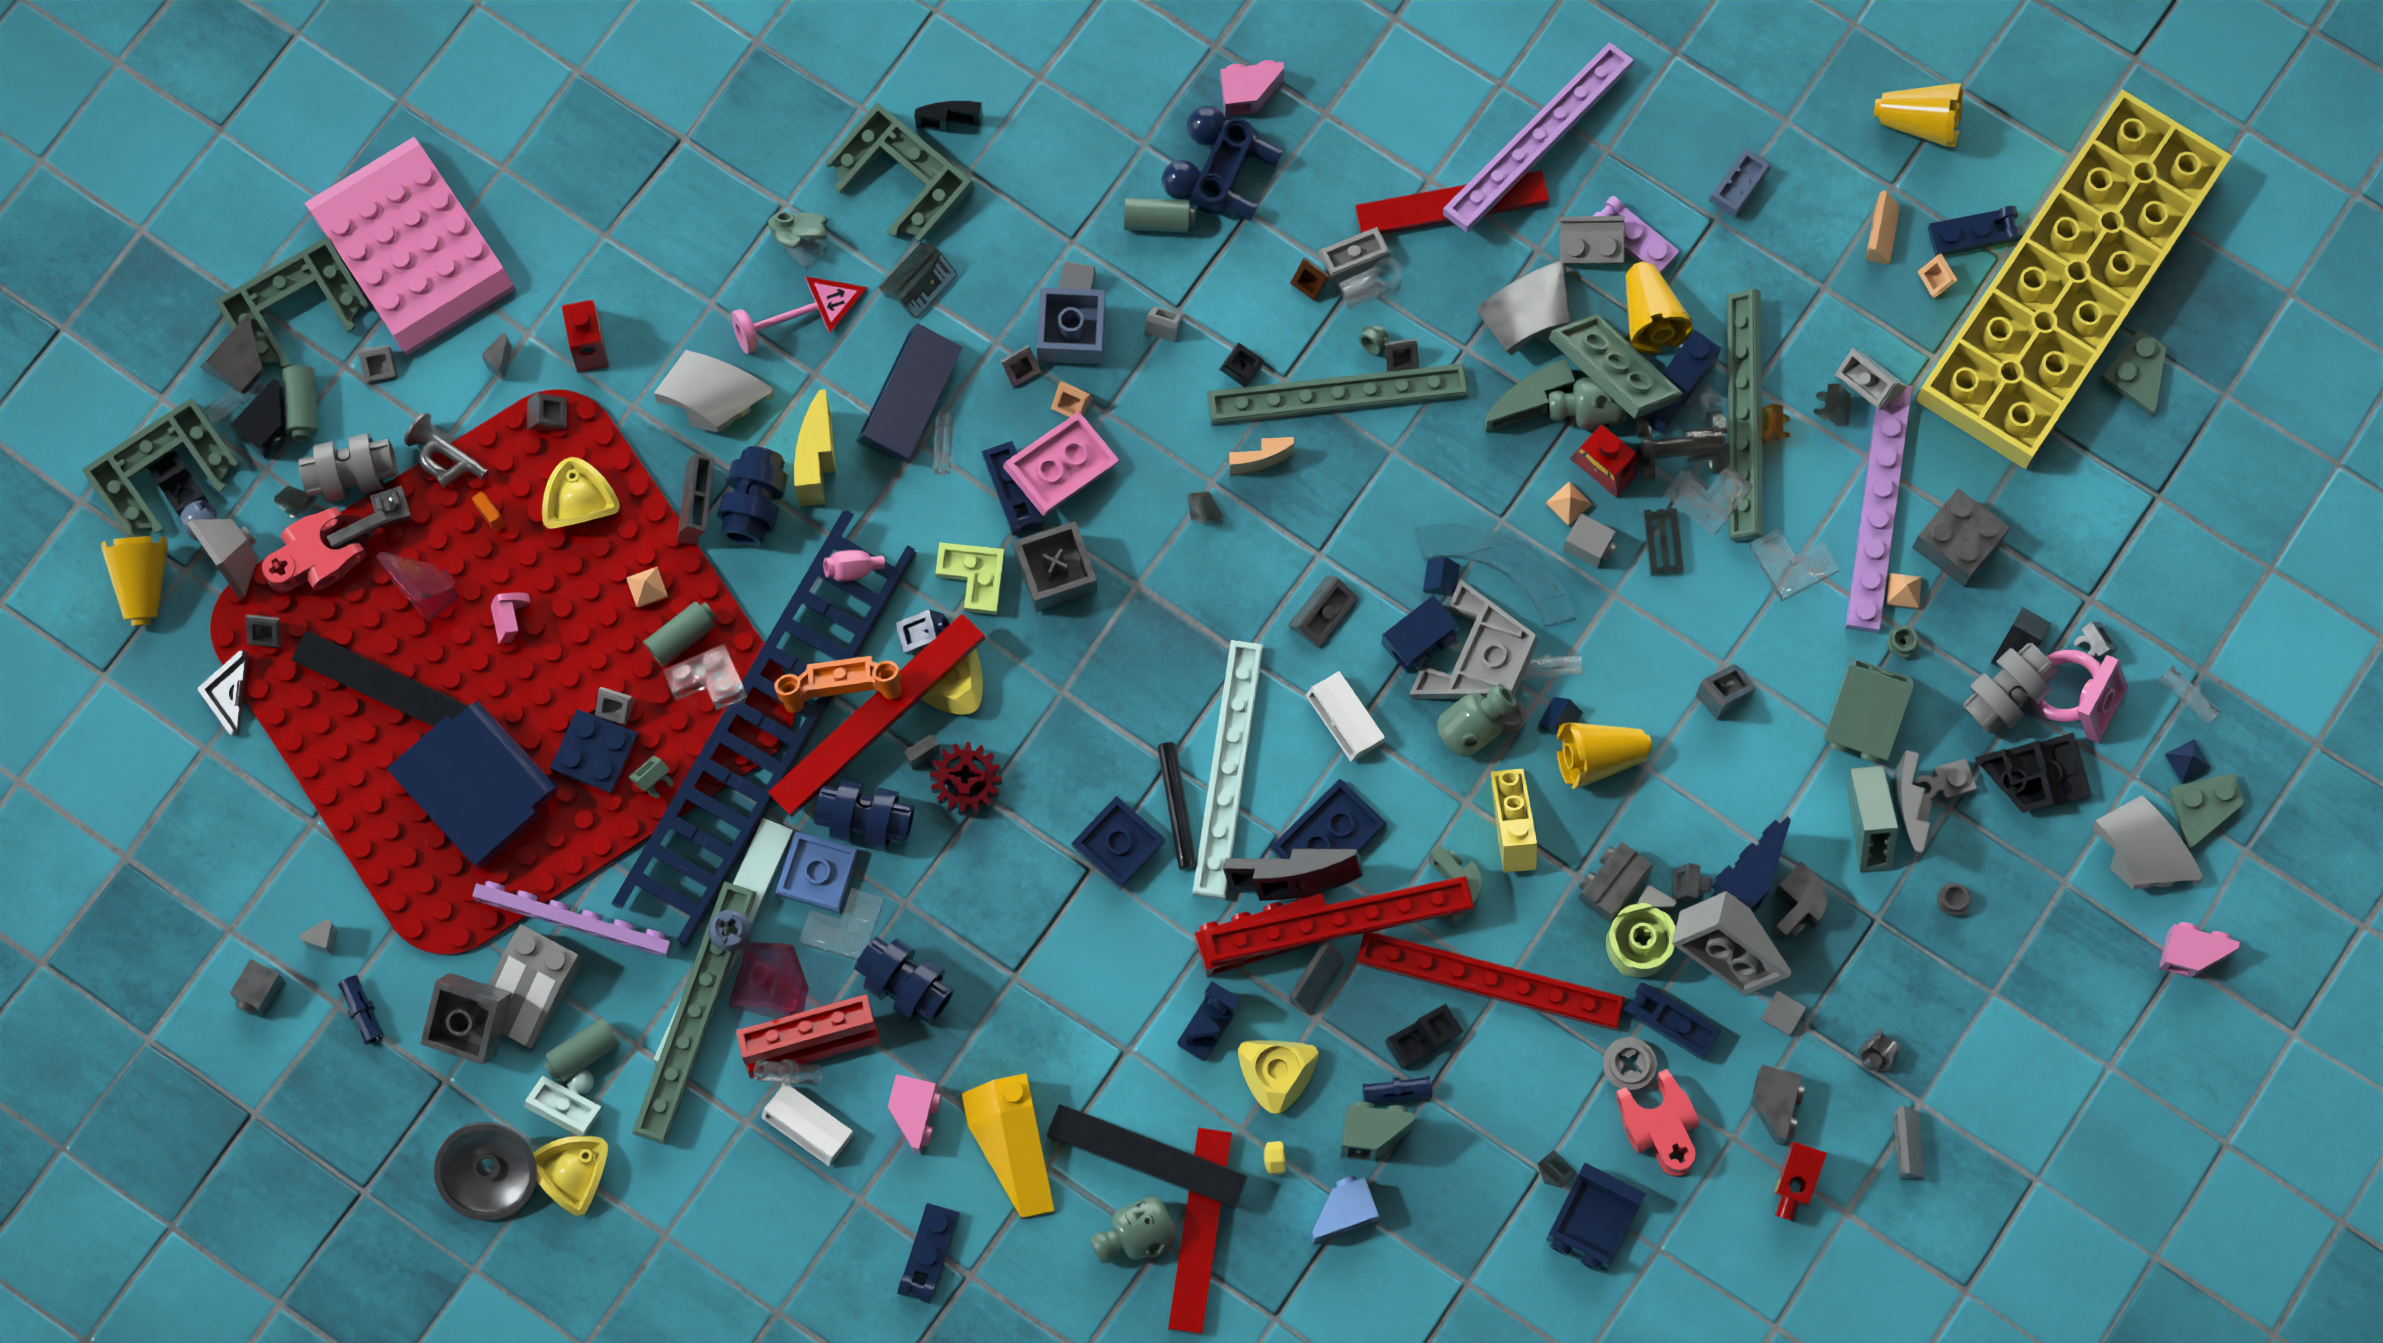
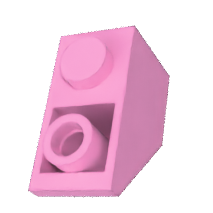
(1249, 87)
(2194, 951)
(911, 1109)

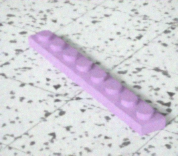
(1537, 137)
(1878, 515)

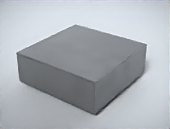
(922, 751)

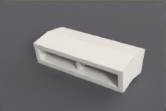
(1345, 716)
(807, 1124)

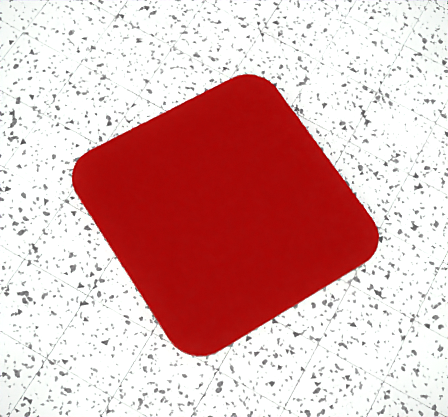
(567, 645)

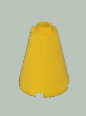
(1923, 112)
(1654, 311)
(137, 576)
(1599, 751)

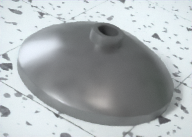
(483, 1190)

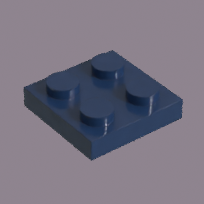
(594, 752)
(1118, 842)

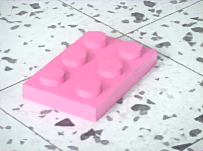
(1061, 463)

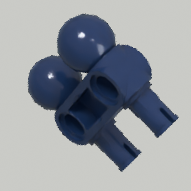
(1210, 127)

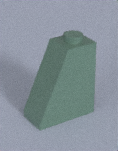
(1872, 818)

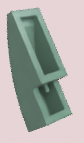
(1530, 395)

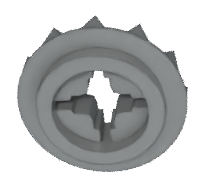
(1627, 1048)

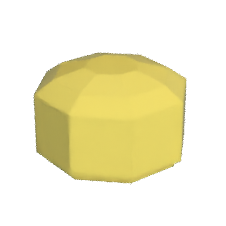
(1274, 1158)

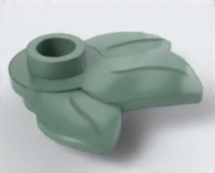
(791, 228)

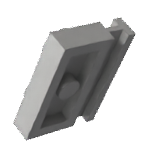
(1592, 240)

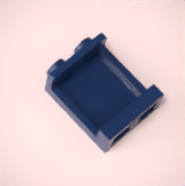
(1595, 1218)

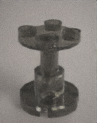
(1695, 445)

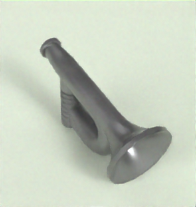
(422, 433)

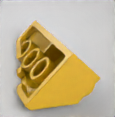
(1007, 1132)

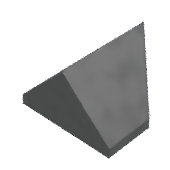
(236, 359)

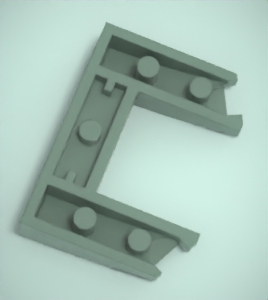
(883, 132)
(312, 265)
(179, 427)

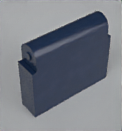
(474, 783)

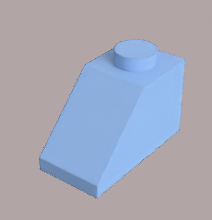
(1345, 1210)

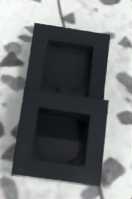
(937, 115)
(176, 482)
(1424, 1036)

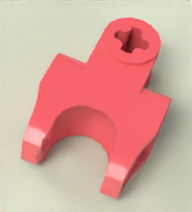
(307, 557)
(1661, 1127)

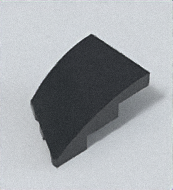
(2039, 773)

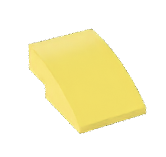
(814, 452)

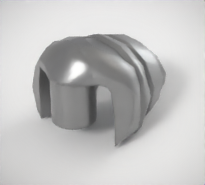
(1879, 1052)

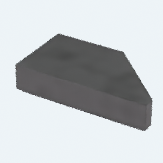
(357, 532)

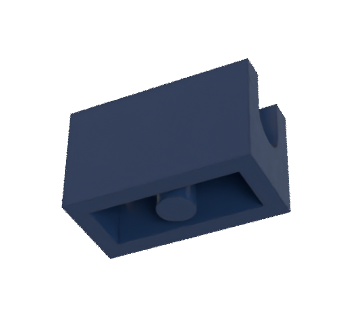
(1420, 635)

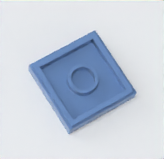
(817, 872)

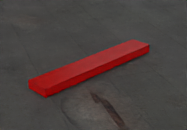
(1427, 207)
(1198, 1242)

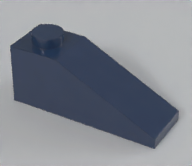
(1686, 373)

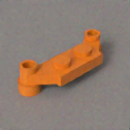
(838, 678)

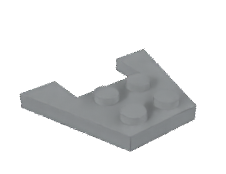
(1492, 655)

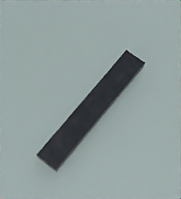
(374, 680)
(1147, 1156)

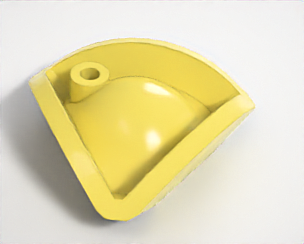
(576, 495)
(960, 689)
(1277, 1071)
(571, 1170)

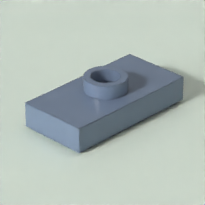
(1740, 182)

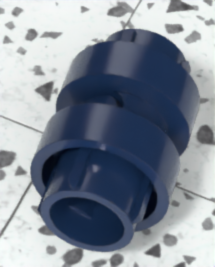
(749, 509)
(876, 817)
(893, 972)

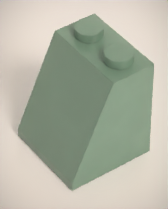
(1868, 710)

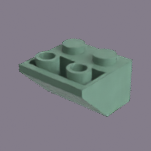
(1373, 1131)

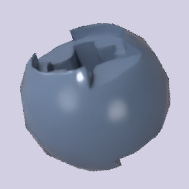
(196, 510)
(727, 918)

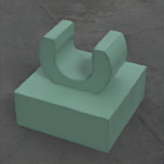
(649, 774)

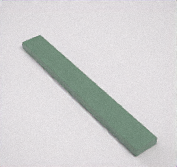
(1337, 394)
(1745, 409)
(690, 1024)

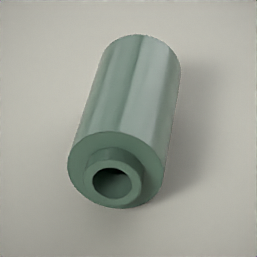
(1158, 215)
(300, 402)
(680, 633)
(581, 1050)

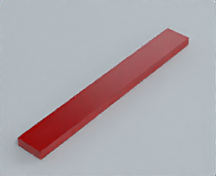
(876, 716)
(1338, 920)
(1490, 980)

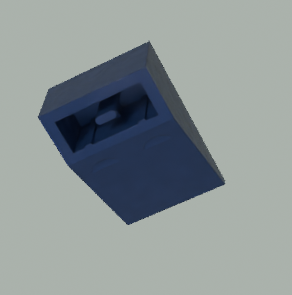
(1755, 869)

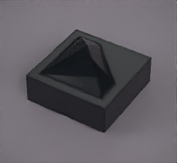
(1241, 365)

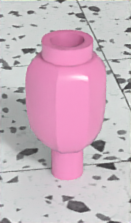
(851, 565)

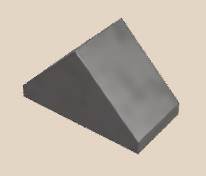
(1724, 690)

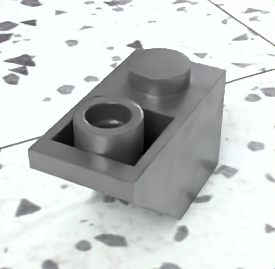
(1774, 1101)

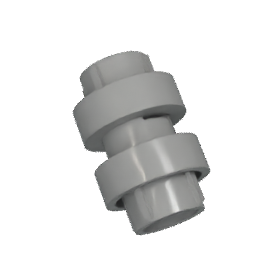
(335, 469)
(2000, 698)

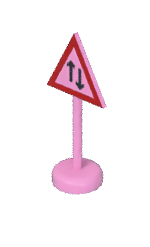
(831, 299)

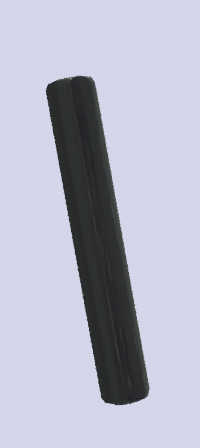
(1177, 806)

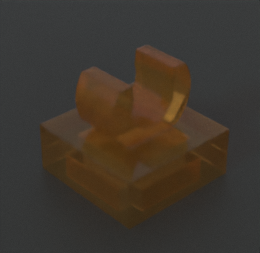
(1773, 423)

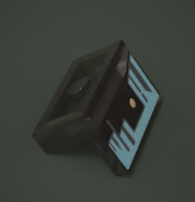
(919, 279)

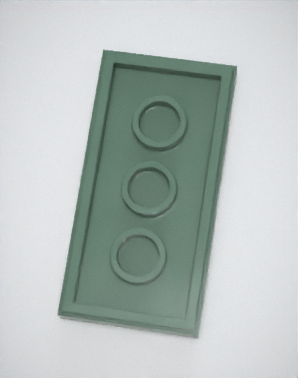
(1615, 366)

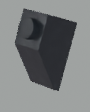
(262, 421)

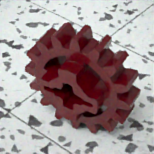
(953, 776)

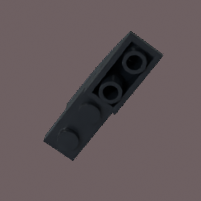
(1302, 875)

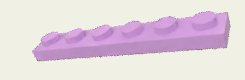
(559, 914)

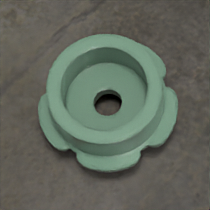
(1373, 339)
(1908, 635)

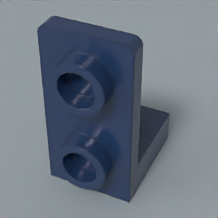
(1220, 1007)

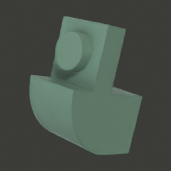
(1448, 865)

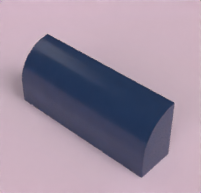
(909, 393)

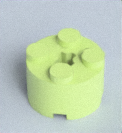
(1651, 925)

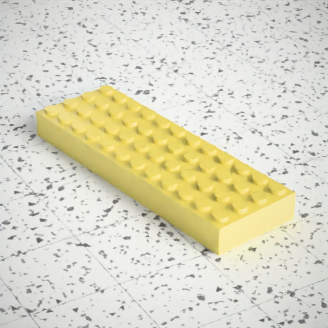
(2073, 279)

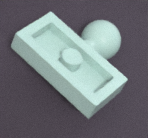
(565, 1105)

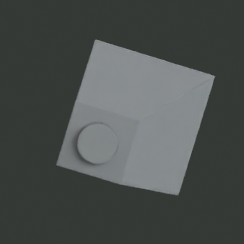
(228, 549)

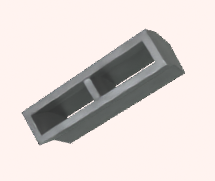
(703, 466)

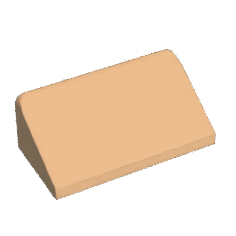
(1883, 229)

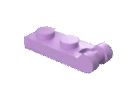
(1641, 240)

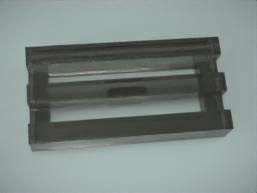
(1661, 515)

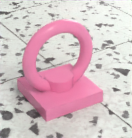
(2098, 698)

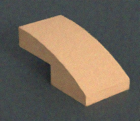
(1272, 452)

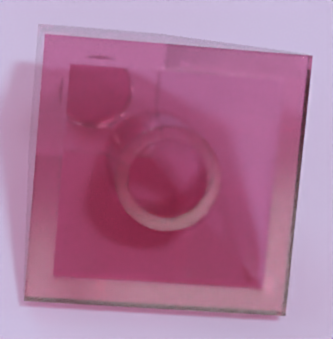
(420, 583)
(770, 981)

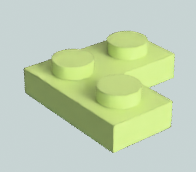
(981, 569)

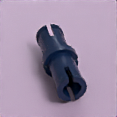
(361, 1010)
(1397, 1090)

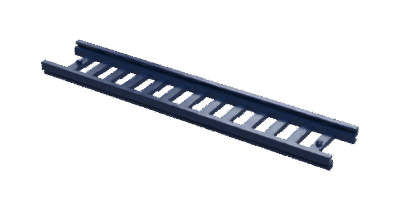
(795, 740)

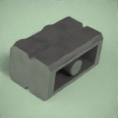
(1615, 881)

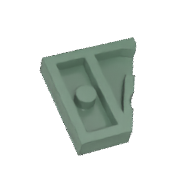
(2138, 371)
(2204, 806)

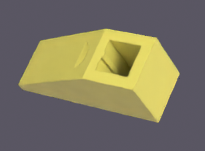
(1514, 821)

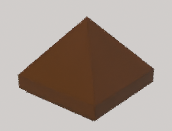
(1310, 279)

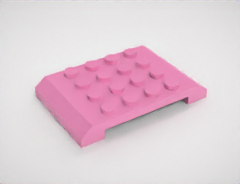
(410, 246)

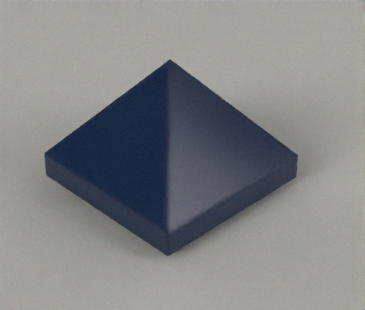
(2187, 761)

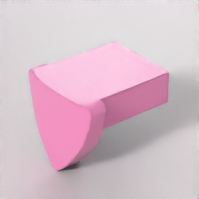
(504, 616)

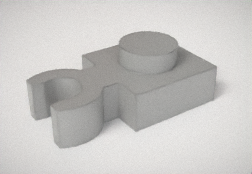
(1950, 780)

